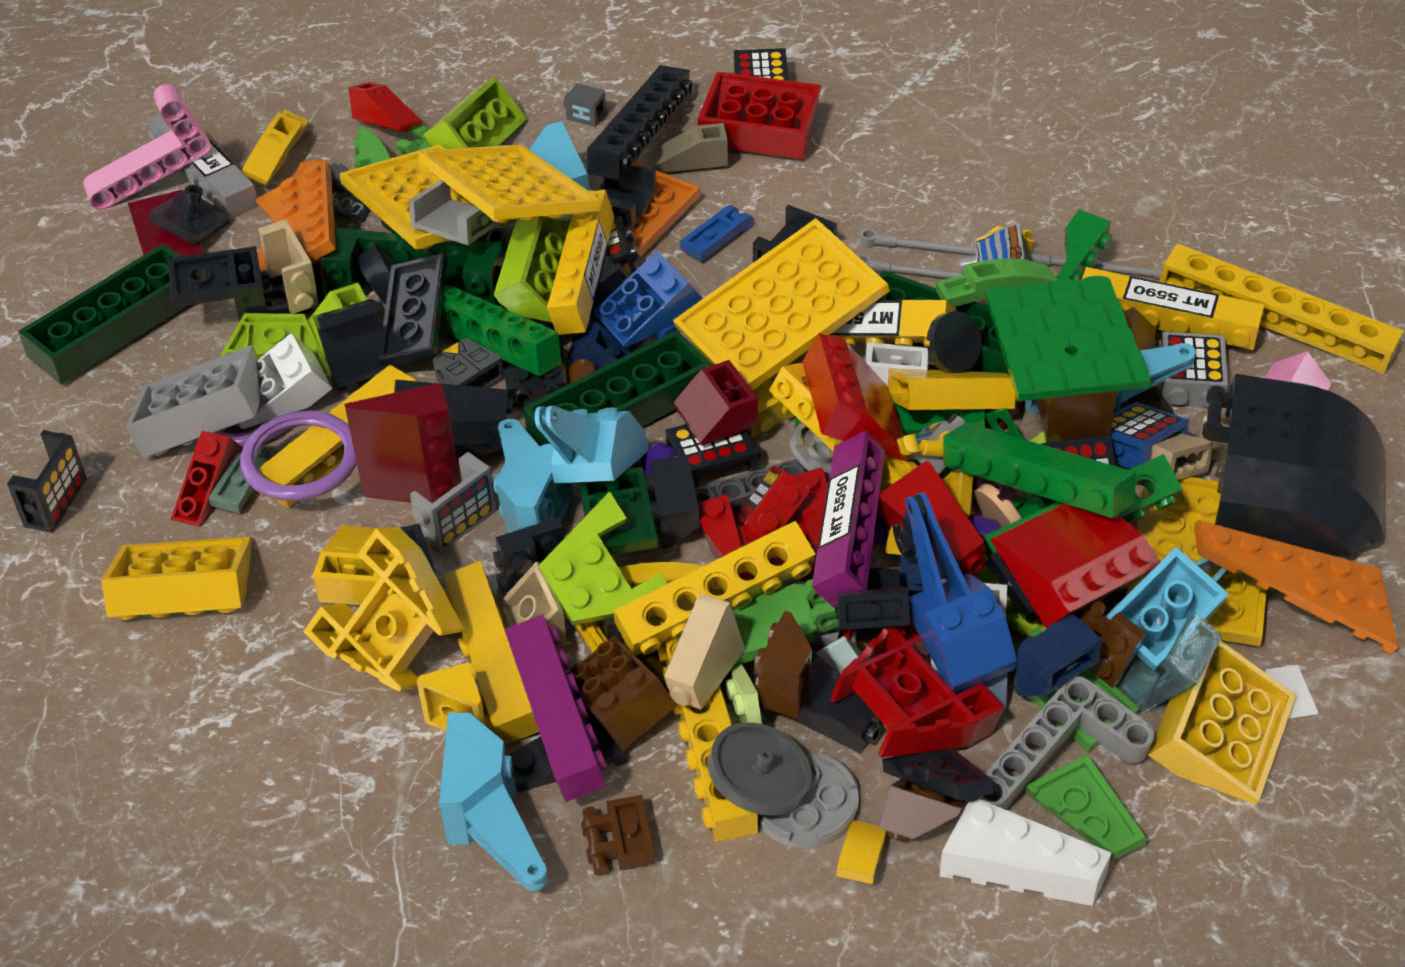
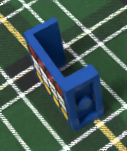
(1138, 429)

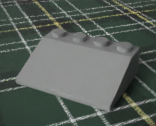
(195, 400)

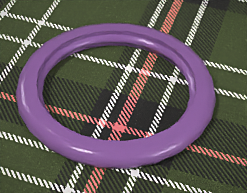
(302, 491)

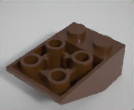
(621, 692)

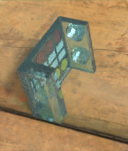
(1179, 670)

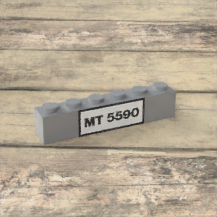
(215, 175)

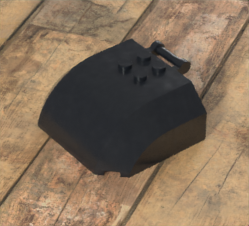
(1298, 465)

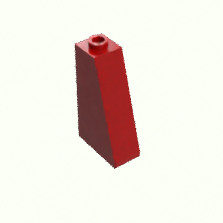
(956, 527)

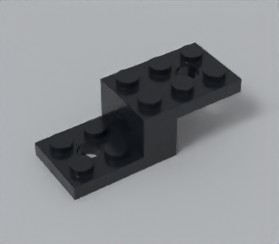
(232, 276)

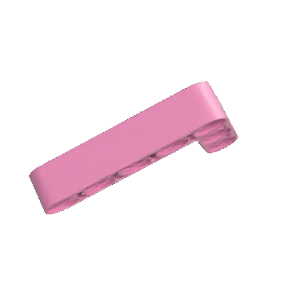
(155, 159)

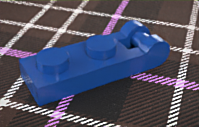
(716, 232)

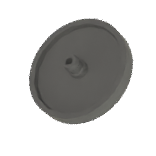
(759, 768)

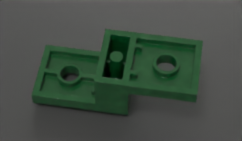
(633, 499)

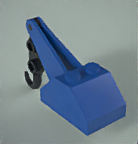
(956, 618)

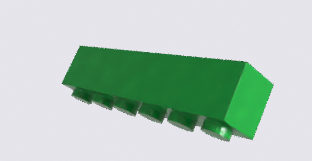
(1040, 469)

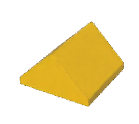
(449, 692)

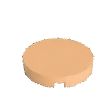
(993, 507)

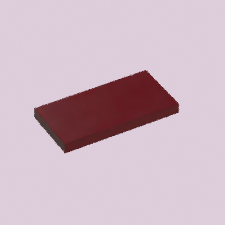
(151, 234)

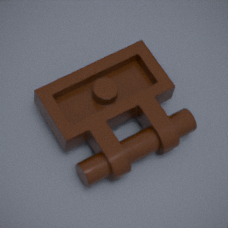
(1118, 645)
(630, 834)

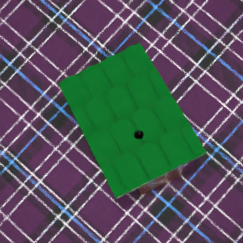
(1068, 352)

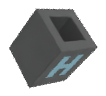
(585, 104)

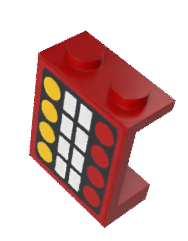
(772, 502)

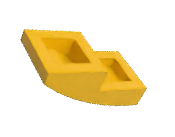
(861, 852)

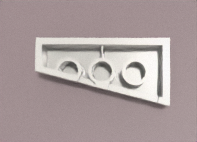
(1023, 854)

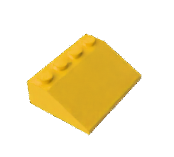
(177, 577)
(1225, 727)

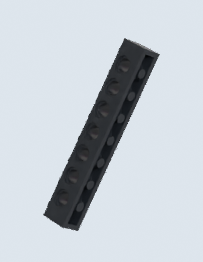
(638, 122)

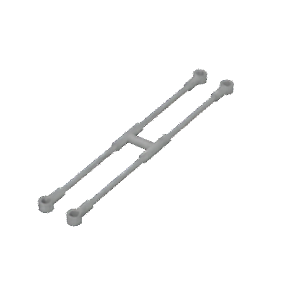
(870, 238)

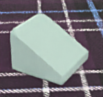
(839, 653)

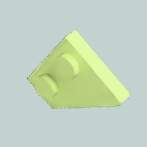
(744, 695)

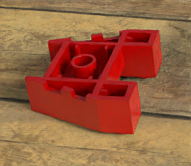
(725, 536)
(913, 698)

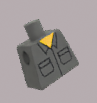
(467, 365)

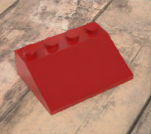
(762, 113)
(850, 395)
(1073, 559)

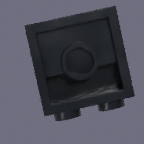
(529, 387)
(522, 548)

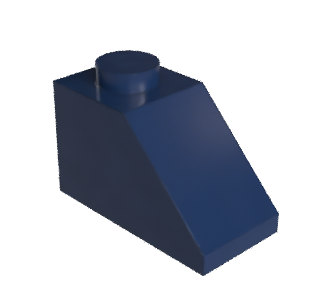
(597, 346)

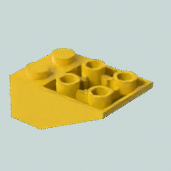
(341, 572)

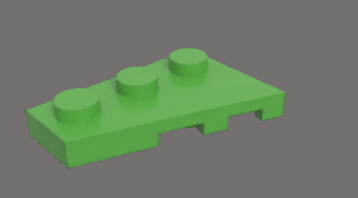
(1088, 806)

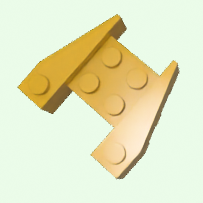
(394, 615)

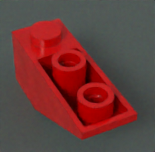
(379, 105)
(206, 468)

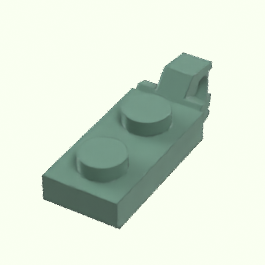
(232, 489)

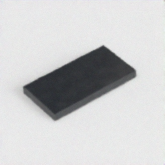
(413, 310)

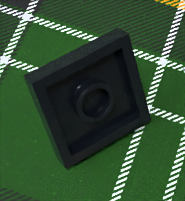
(190, 216)

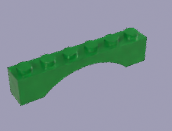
(1084, 241)

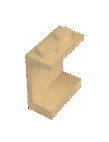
(287, 258)

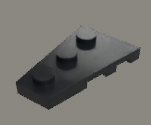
(533, 767)
(941, 772)

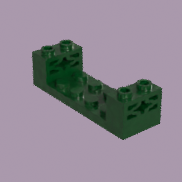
(469, 266)

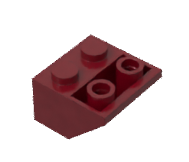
(717, 403)

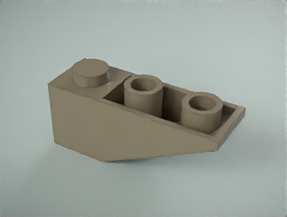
(695, 149)

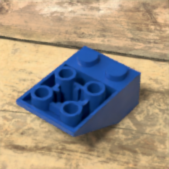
(647, 301)

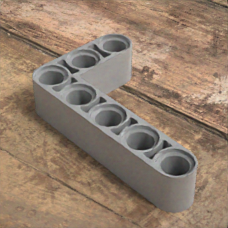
(1050, 738)

